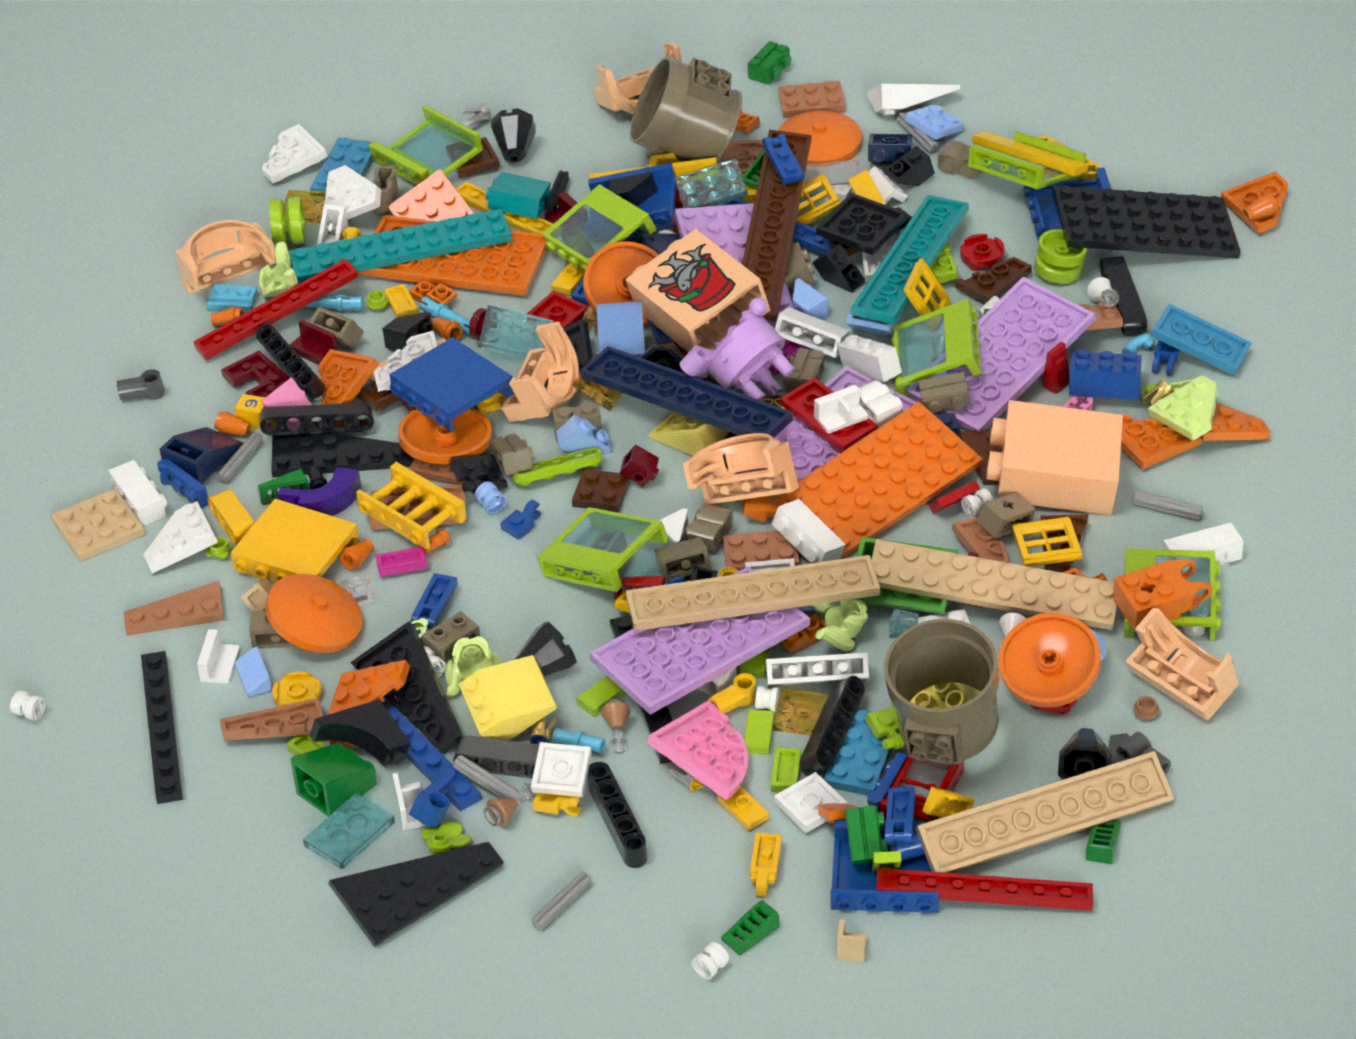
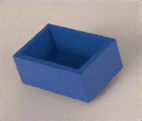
(1105, 374)

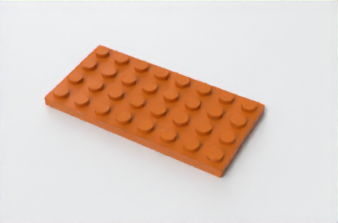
(492, 268)
(885, 476)

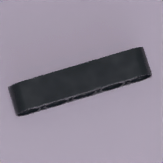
(1129, 302)
(290, 361)
(305, 413)
(832, 726)
(617, 815)

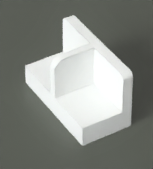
(839, 409)
(405, 798)

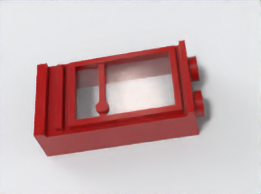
(924, 776)

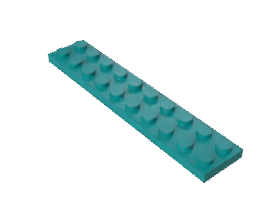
(923, 238)
(404, 244)

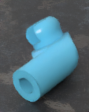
(1136, 342)

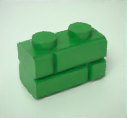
(769, 62)
(864, 833)

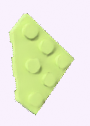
(1188, 408)

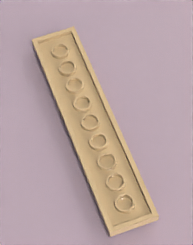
(993, 583)
(752, 593)
(1044, 813)

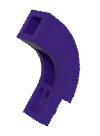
(330, 498)

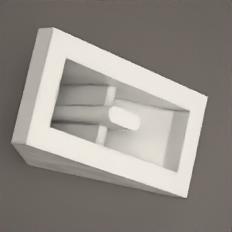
(332, 224)
(675, 526)

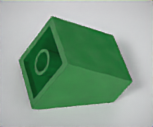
(331, 776)

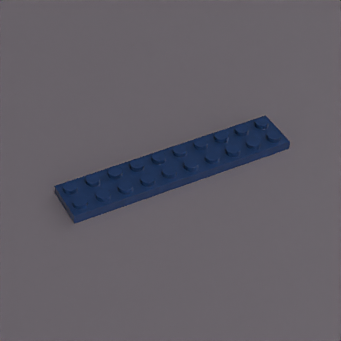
(685, 394)

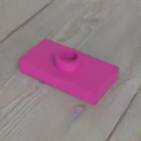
(401, 561)

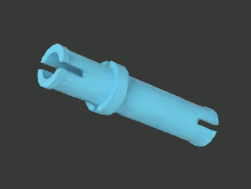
(338, 302)
(441, 310)

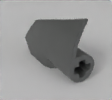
(1126, 747)

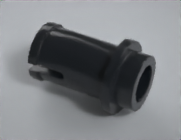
(316, 477)

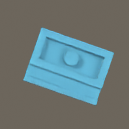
(228, 296)

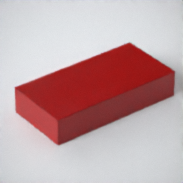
(954, 497)

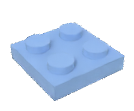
(934, 121)

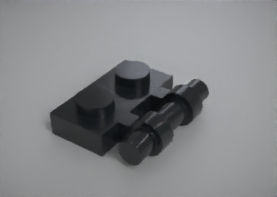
(477, 468)

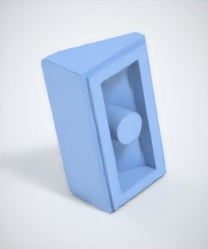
(253, 673)

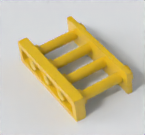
(417, 488)

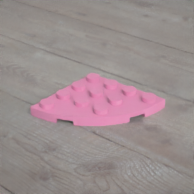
(705, 748)

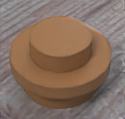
(1146, 708)

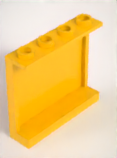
(292, 542)

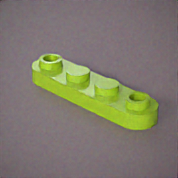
(562, 464)

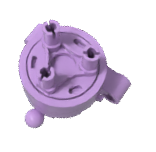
(743, 355)

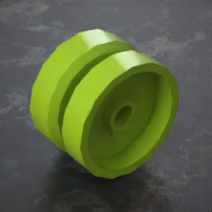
(290, 221)
(1057, 261)

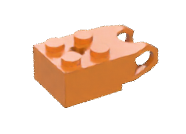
(1161, 588)

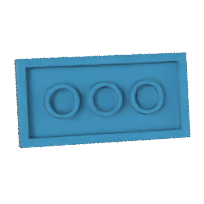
(346, 152)
(1201, 339)
(859, 759)

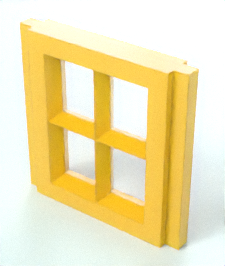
(821, 210)
(922, 269)
(1043, 527)

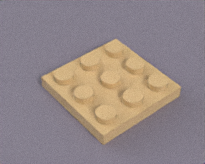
(97, 524)

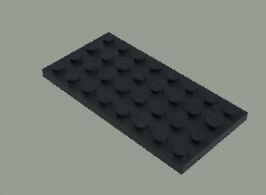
(1145, 222)

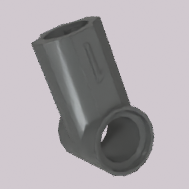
(147, 385)

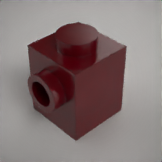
(639, 465)

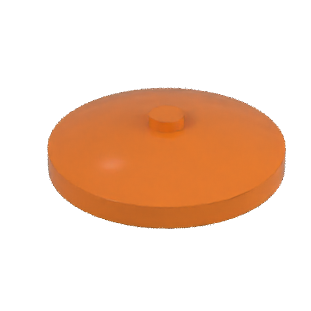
(833, 135)
(608, 269)
(435, 444)
(313, 613)
(1049, 660)

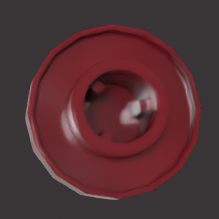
(476, 323)

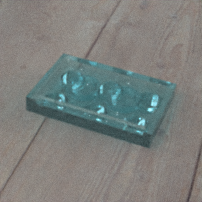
(712, 185)
(510, 332)
(348, 831)

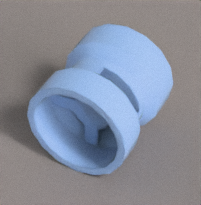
(490, 497)

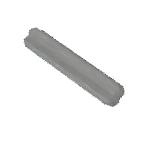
(923, 139)
(240, 457)
(1167, 505)
(484, 777)
(561, 900)

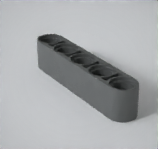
(499, 755)

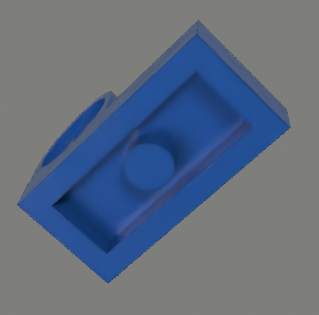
(432, 803)

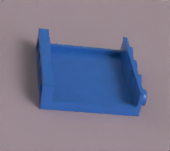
(659, 205)
(1043, 206)
(449, 382)
(856, 885)

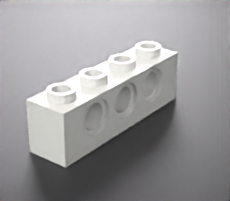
(816, 669)

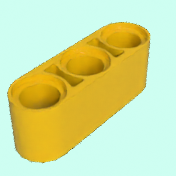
(864, 186)
(230, 514)

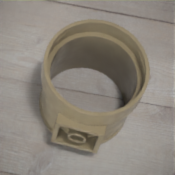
(686, 111)
(938, 654)

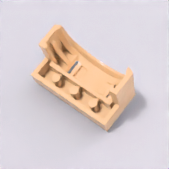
(620, 93)
(250, 255)
(530, 395)
(742, 453)
(1190, 676)

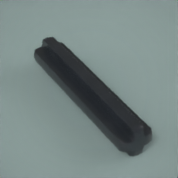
(558, 187)

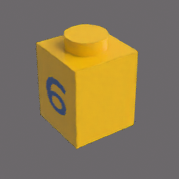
(249, 409)

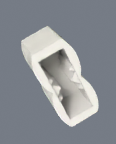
(879, 402)

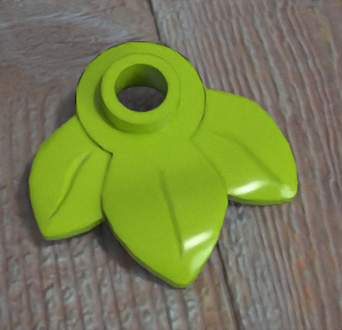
(445, 837)

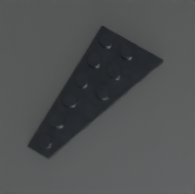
(333, 451)
(422, 695)
(401, 893)

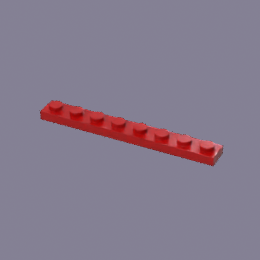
(275, 309)
(990, 888)

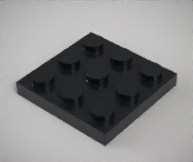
(861, 223)

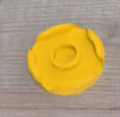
(296, 688)

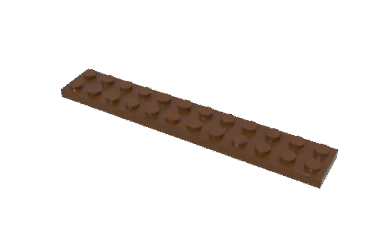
(774, 222)

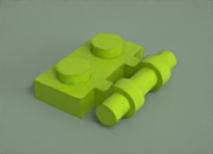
(885, 724)

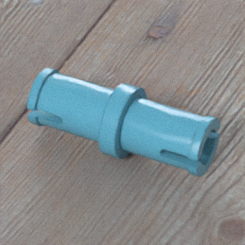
(579, 739)

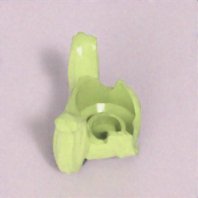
(282, 277)
(842, 622)
(468, 661)

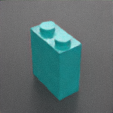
(518, 195)

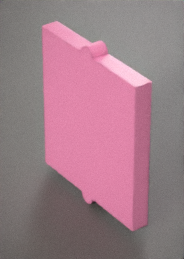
(286, 395)

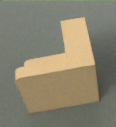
(256, 596)
(850, 945)

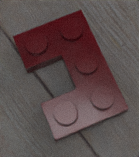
(256, 367)

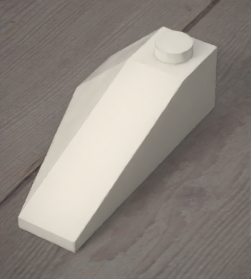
(898, 97)

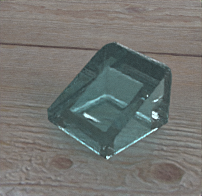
(901, 621)

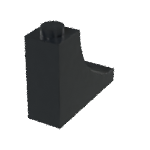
(366, 727)

